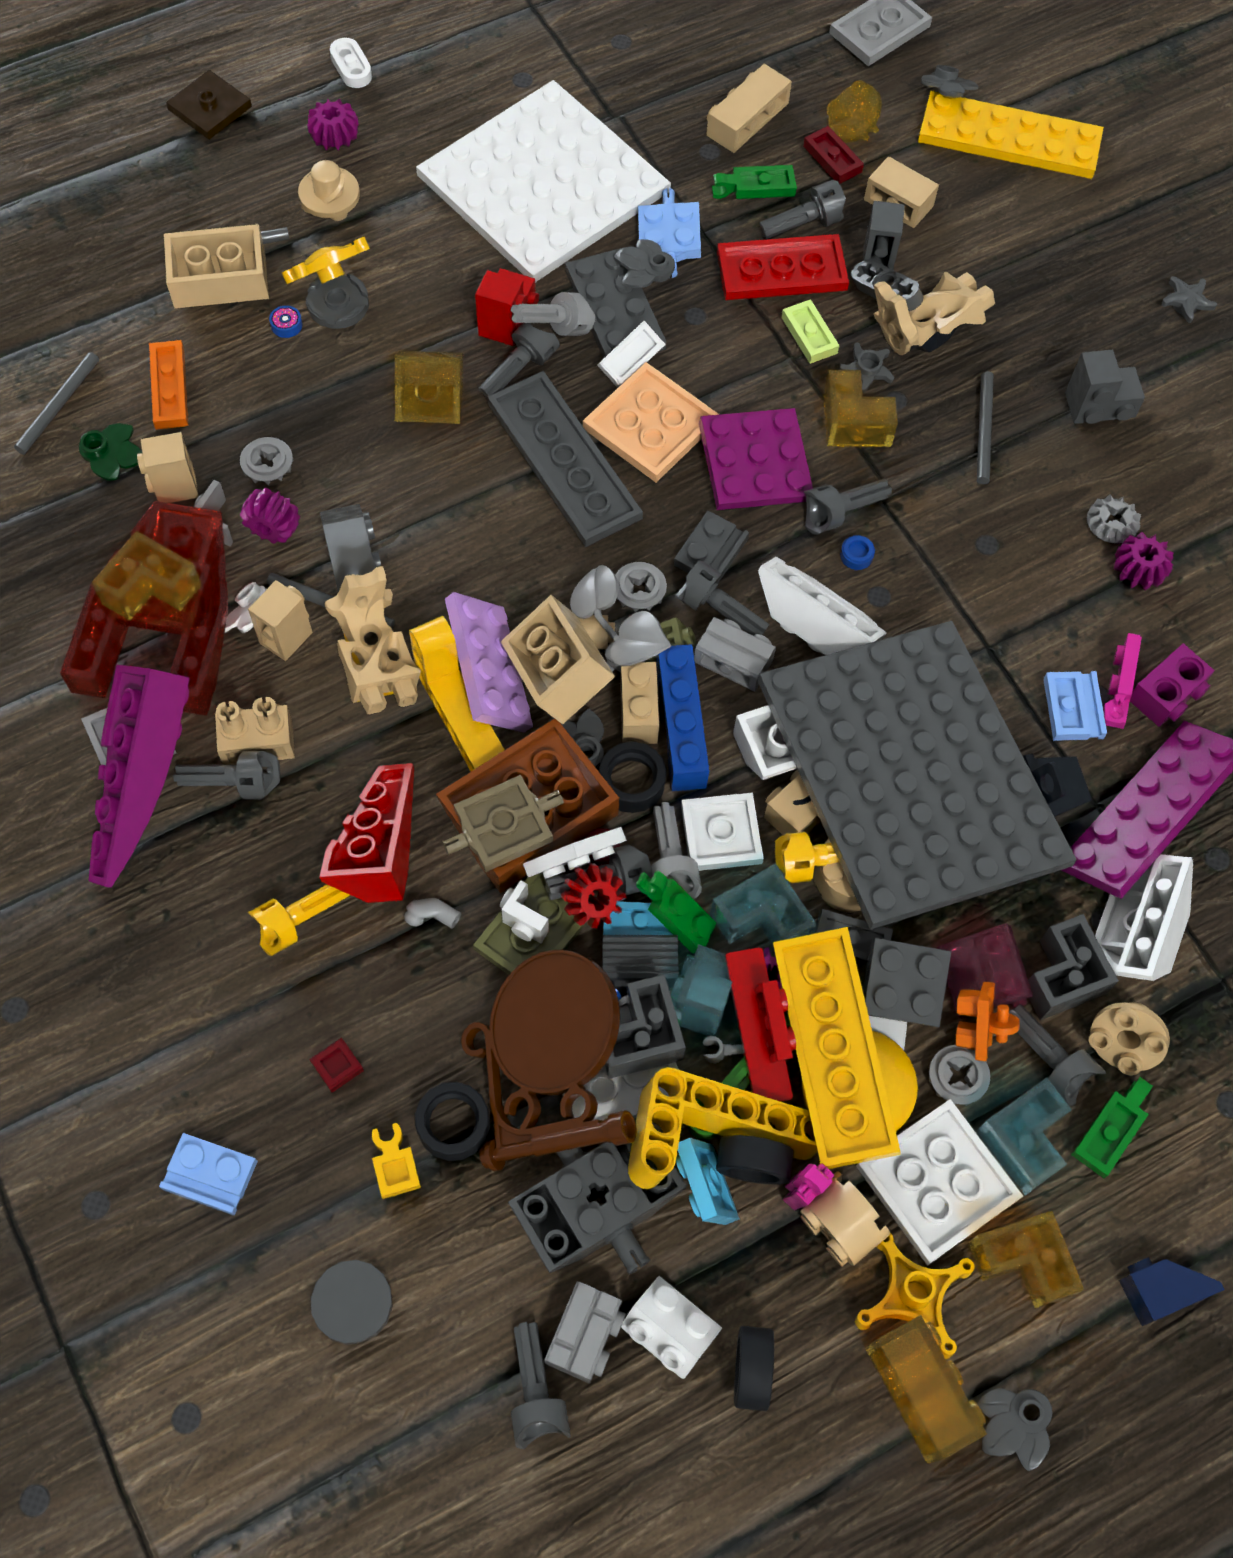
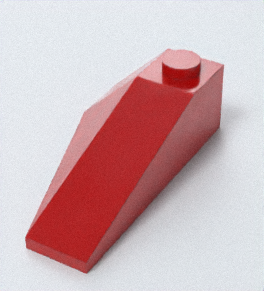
(374, 846)

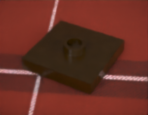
(209, 104)

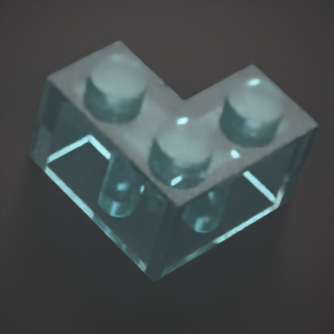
(762, 902)
(703, 992)
(1019, 1138)

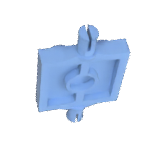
(672, 227)

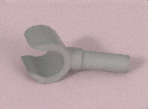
(724, 1049)

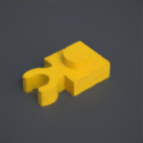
(396, 1167)

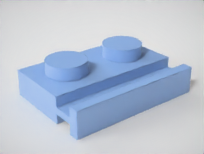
(1074, 705)
(208, 1174)

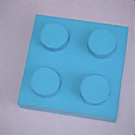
(709, 1188)

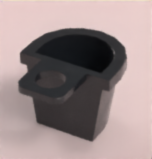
(1059, 782)

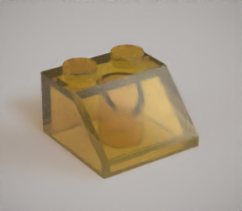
(428, 387)

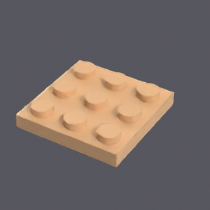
(649, 421)

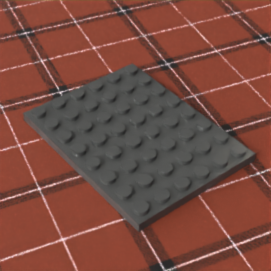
(914, 773)

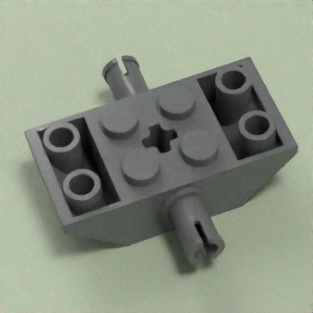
(570, 1228)

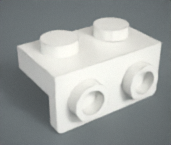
(670, 1327)

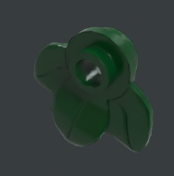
(114, 450)

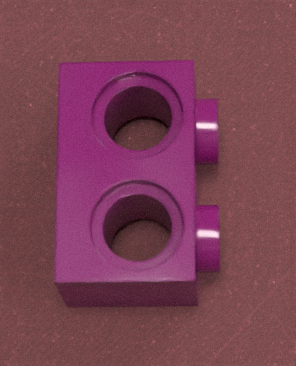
(1169, 683)

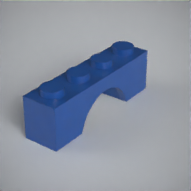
(683, 718)

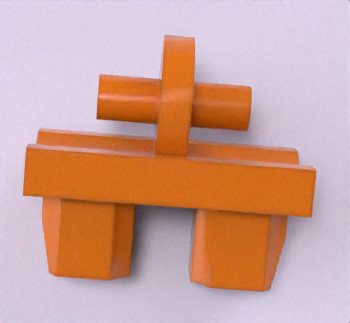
(980, 1035)

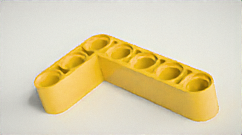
(440, 675)
(716, 1118)

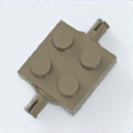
(503, 823)

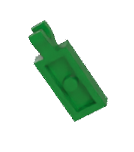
(756, 182)
(677, 910)
(1113, 1129)

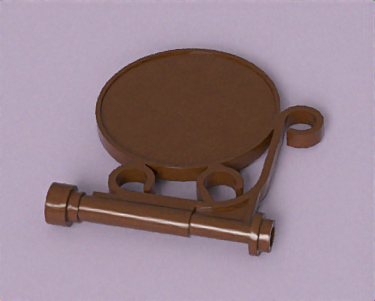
(550, 1037)

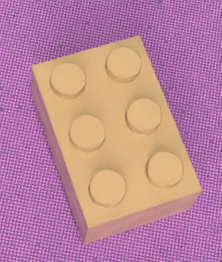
(216, 266)
(557, 659)

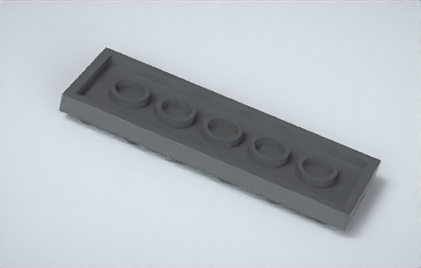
(565, 458)

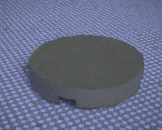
(337, 301)
(351, 1302)

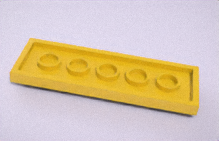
(1011, 135)
(836, 1049)

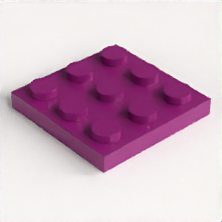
(755, 458)

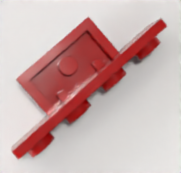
(761, 1023)

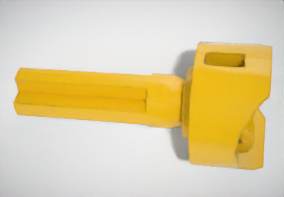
(798, 856)
(279, 923)

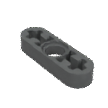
(866, 269)

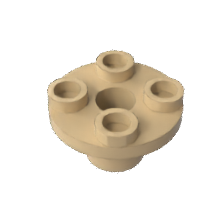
(328, 191)
(1129, 1037)

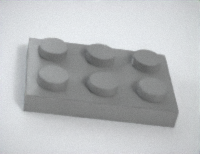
(879, 27)

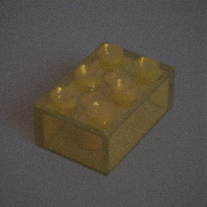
(927, 1389)

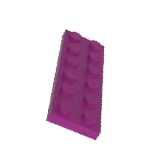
(1152, 809)

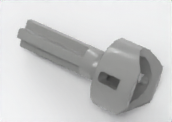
(563, 314)
(672, 863)

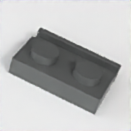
(713, 542)

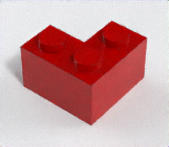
(494, 303)

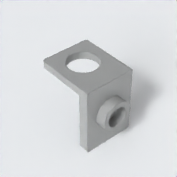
(213, 500)

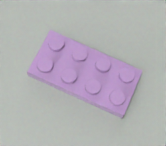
(488, 673)

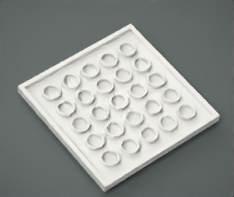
(543, 180)

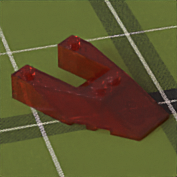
(201, 622)

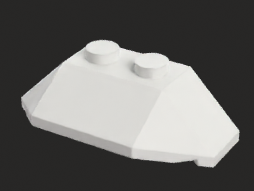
(814, 610)
(1148, 923)

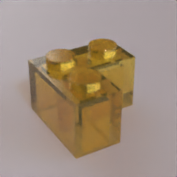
(854, 418)
(145, 570)
(1037, 1251)

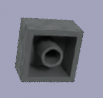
(905, 981)

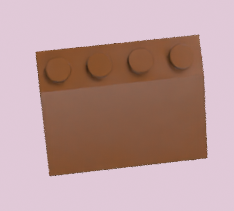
(547, 763)

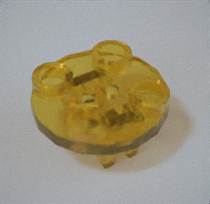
(855, 112)

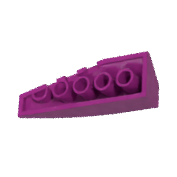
(140, 744)

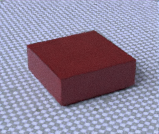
(336, 1065)

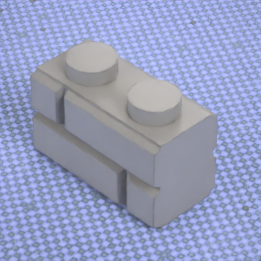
(734, 652)
(584, 1333)

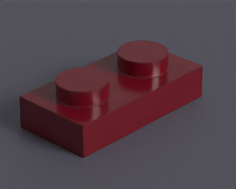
(833, 154)

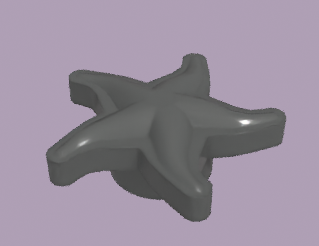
(1188, 298)
(870, 365)

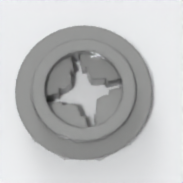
(269, 448)
(1115, 530)
(636, 574)
(958, 1057)

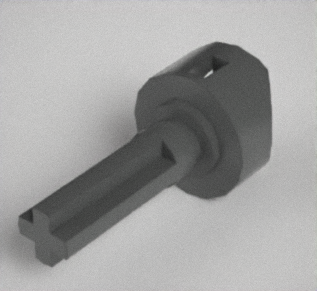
(823, 206)
(531, 345)
(828, 507)
(703, 589)
(246, 774)
(626, 864)
(1069, 1070)
(539, 1413)

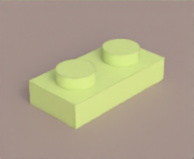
(810, 331)

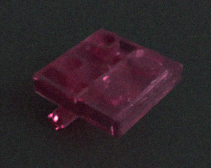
(988, 958)

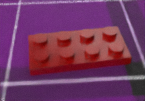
(782, 267)

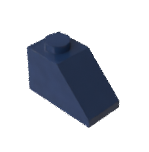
(1165, 1288)

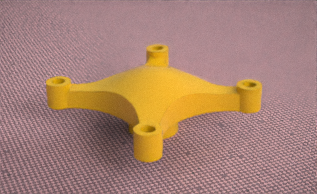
(326, 262)
(915, 1292)

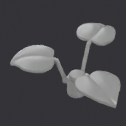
(639, 634)

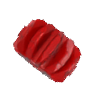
(603, 904)

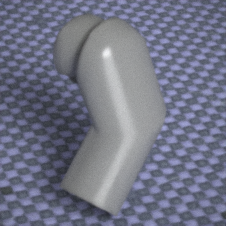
(429, 908)

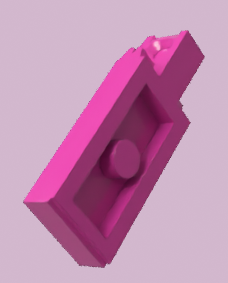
(1122, 684)
(807, 1185)

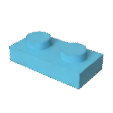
(634, 920)

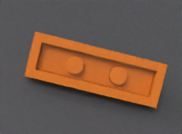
(168, 384)

